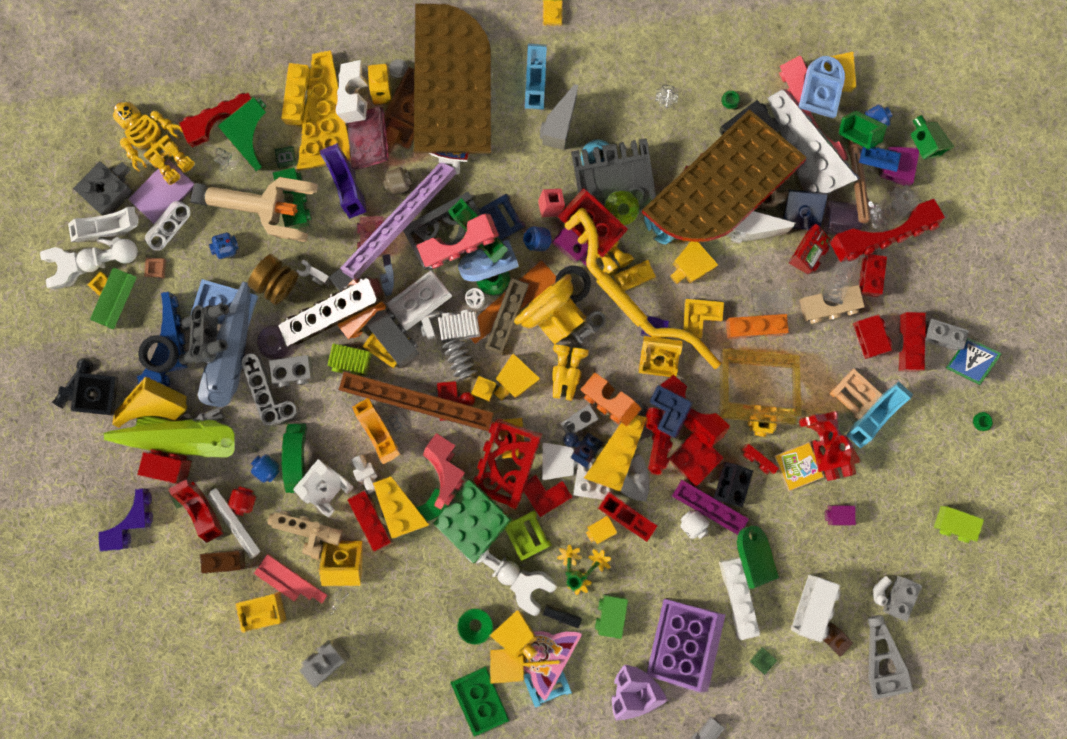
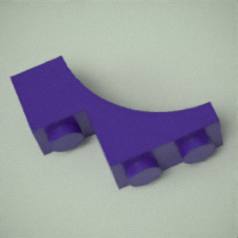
(344, 177)
(138, 517)

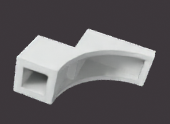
(103, 226)

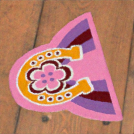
(550, 648)

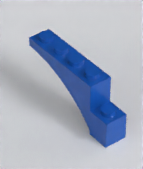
(170, 329)

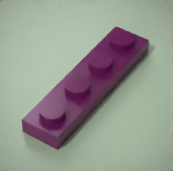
(709, 507)

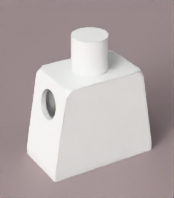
(557, 461)

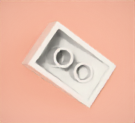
(758, 227)

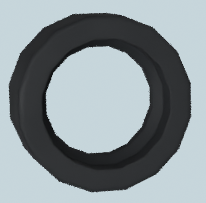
(584, 275)
(143, 351)

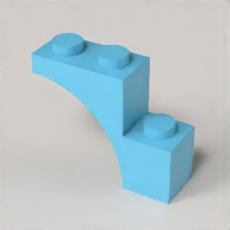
(870, 423)

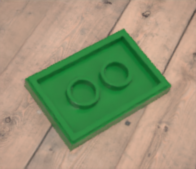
(479, 701)

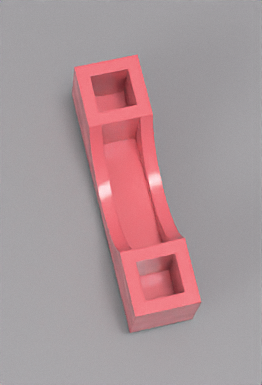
(479, 231)

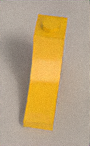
(150, 399)

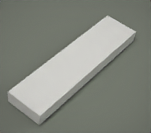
(233, 523)

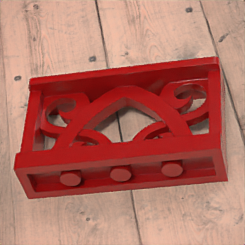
(529, 449)

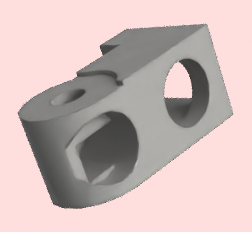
(580, 419)

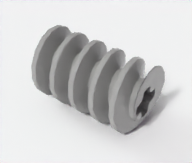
(459, 359)

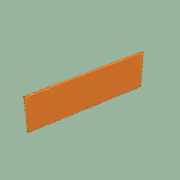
(538, 278)

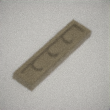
(505, 318)

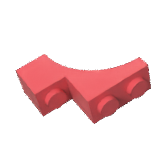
(440, 453)

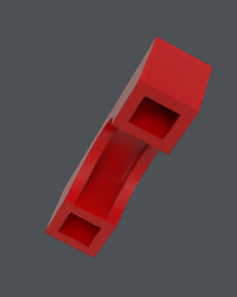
(198, 127)
(707, 427)

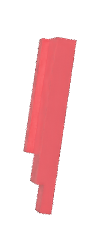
(287, 581)

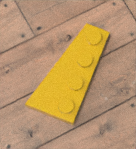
(615, 458)

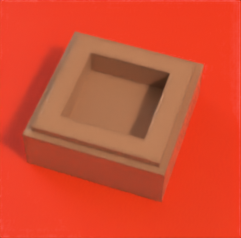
(155, 267)

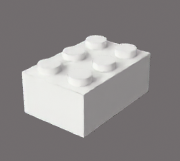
(815, 608)

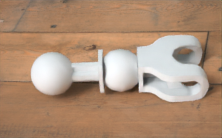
(87, 260)
(522, 581)

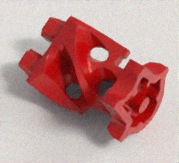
(831, 438)

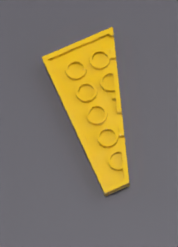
(320, 122)

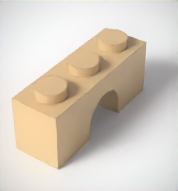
(815, 308)

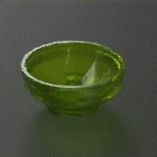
(621, 197)

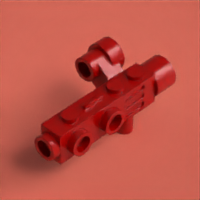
(661, 442)

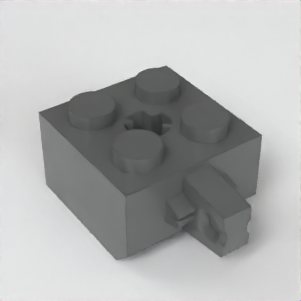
(111, 180)

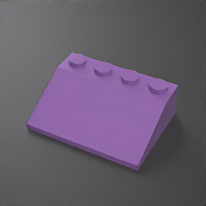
(685, 645)

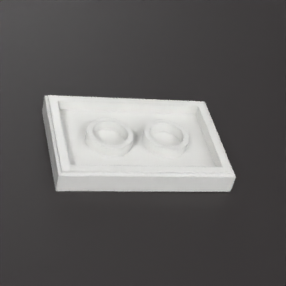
(419, 300)

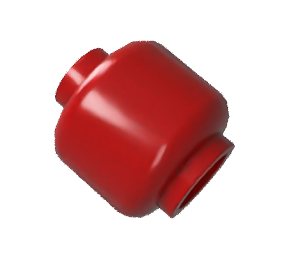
(242, 500)

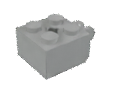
(322, 665)

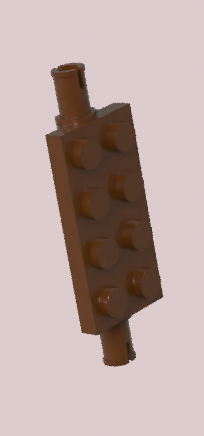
(400, 114)

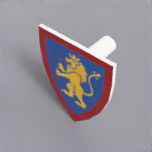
(452, 158)

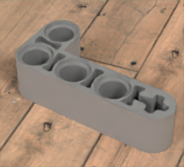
(265, 388)

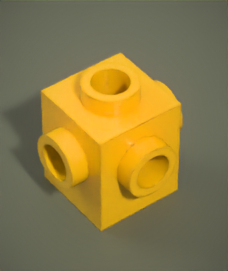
(767, 428)

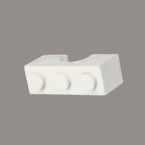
(352, 77)

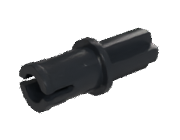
(562, 616)

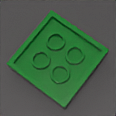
(472, 521)

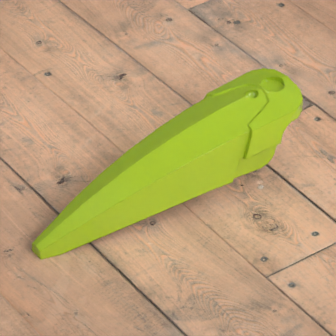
(184, 437)

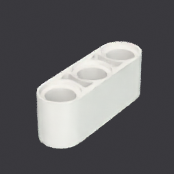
(166, 235)

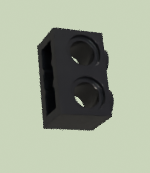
(733, 484)

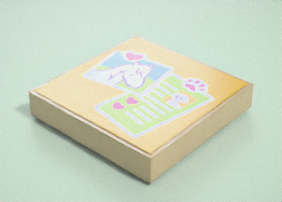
(798, 466)

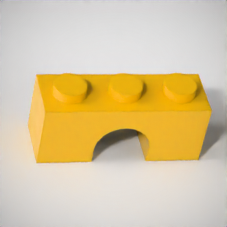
(294, 96)

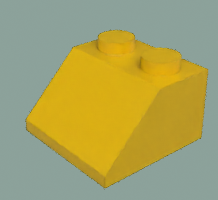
(341, 564)

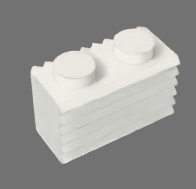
(459, 326)

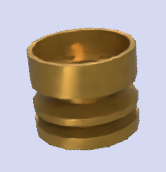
(272, 279)

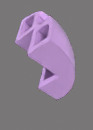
(635, 694)

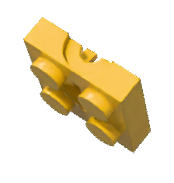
(655, 347)

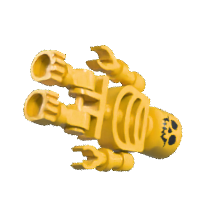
(146, 129)

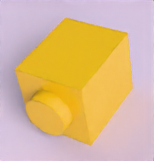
(484, 389)
(600, 530)

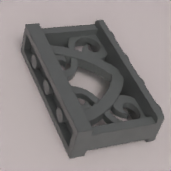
(420, 225)

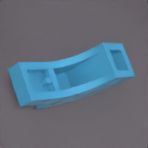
(535, 76)

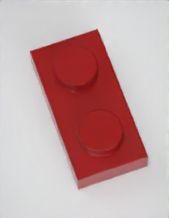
(752, 454)

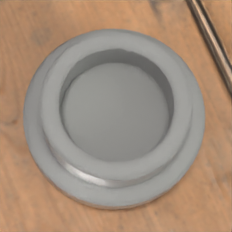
(398, 68)

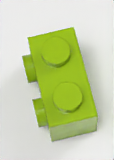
(958, 523)

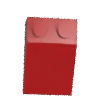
(607, 225)

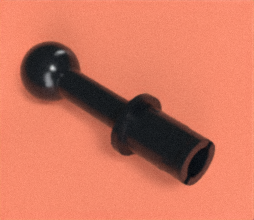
(83, 365)

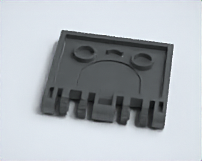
(615, 174)

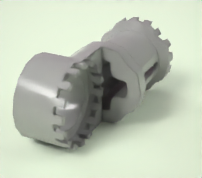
(589, 326)

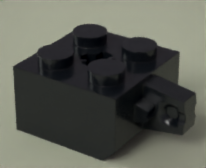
(81, 389)

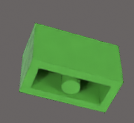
(612, 616)

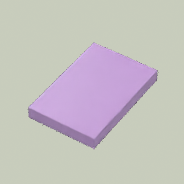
(157, 195)

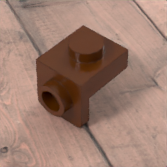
(837, 640)

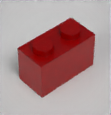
(872, 336)

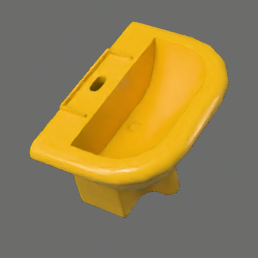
(553, 311)

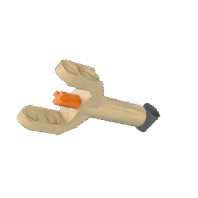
(267, 205)

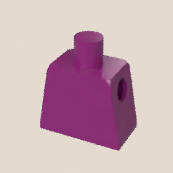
(906, 169)
(566, 240)

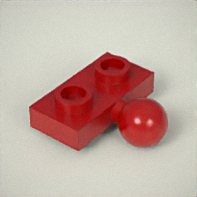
(448, 391)

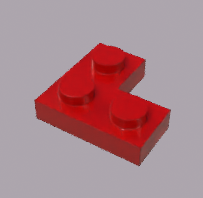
(543, 500)

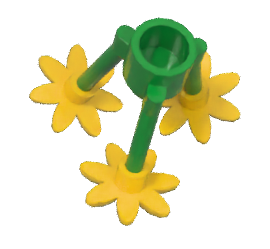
(576, 579)

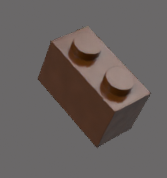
(222, 561)

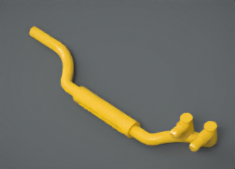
(620, 296)

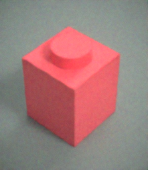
(551, 202)

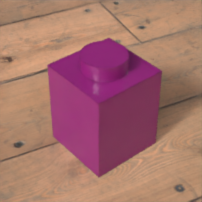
(840, 515)

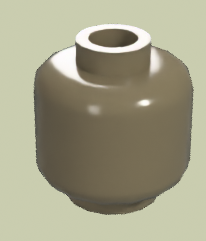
(397, 181)

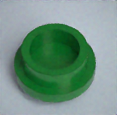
(730, 99)
(982, 421)

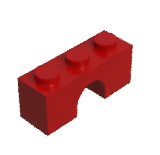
(913, 352)
(369, 520)

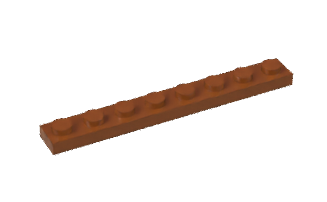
(416, 401)

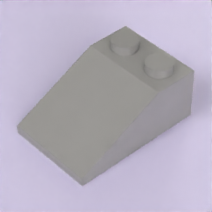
(557, 124)

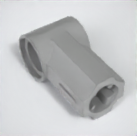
(710, 730)

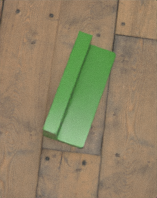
(113, 298)

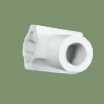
(364, 473)

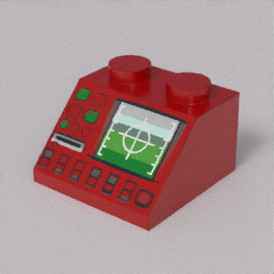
(810, 250)

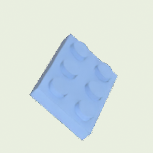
(213, 294)

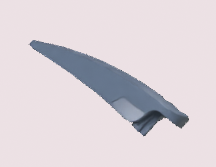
(222, 375)

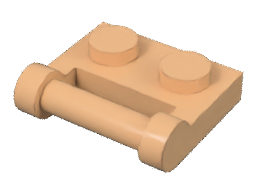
(860, 389)

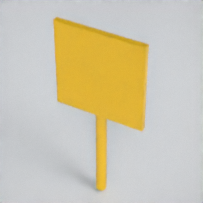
(508, 668)

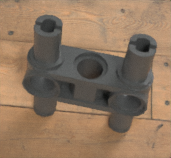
(203, 334)

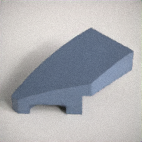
(387, 279)

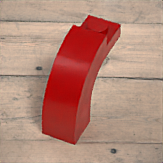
(198, 508)
(627, 516)

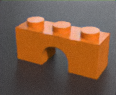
(757, 326)
(621, 408)

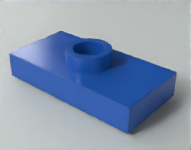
(880, 158)

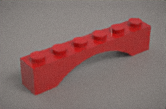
(853, 242)

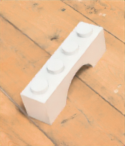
(740, 598)

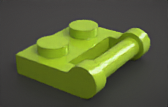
(521, 538)

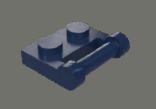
(500, 222)

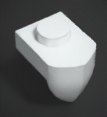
(426, 328)

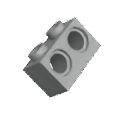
(945, 335)
(291, 366)
(902, 598)

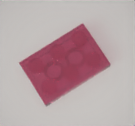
(368, 140)

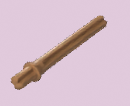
(860, 185)

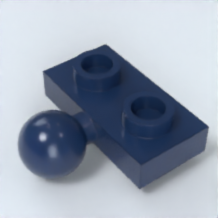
(585, 449)

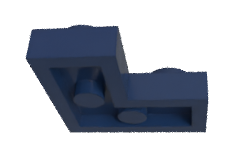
(675, 407)

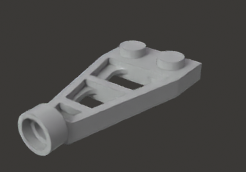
(889, 684)

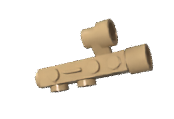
(303, 527)

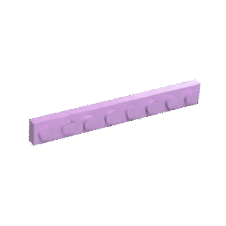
(398, 221)

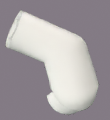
(879, 591)

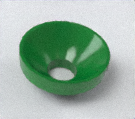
(496, 287)
(470, 636)

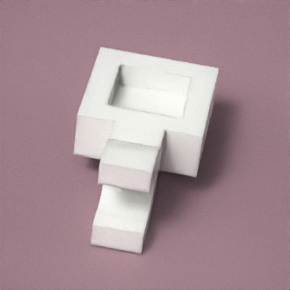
(318, 276)

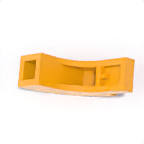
(376, 430)

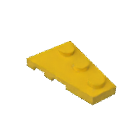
(397, 508)

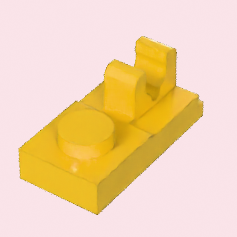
(635, 276)

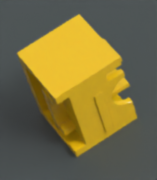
(260, 612)

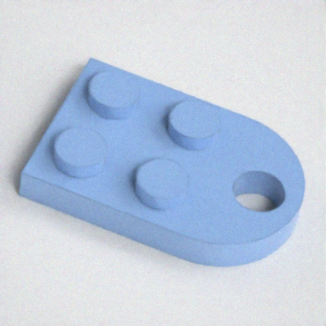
(823, 88)
(482, 267)

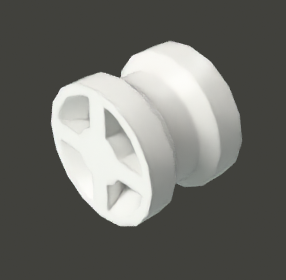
(472, 296)

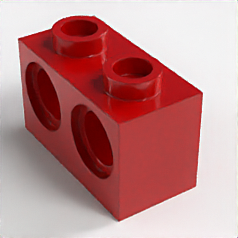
(872, 275)

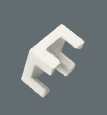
(321, 486)

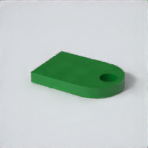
(756, 557)

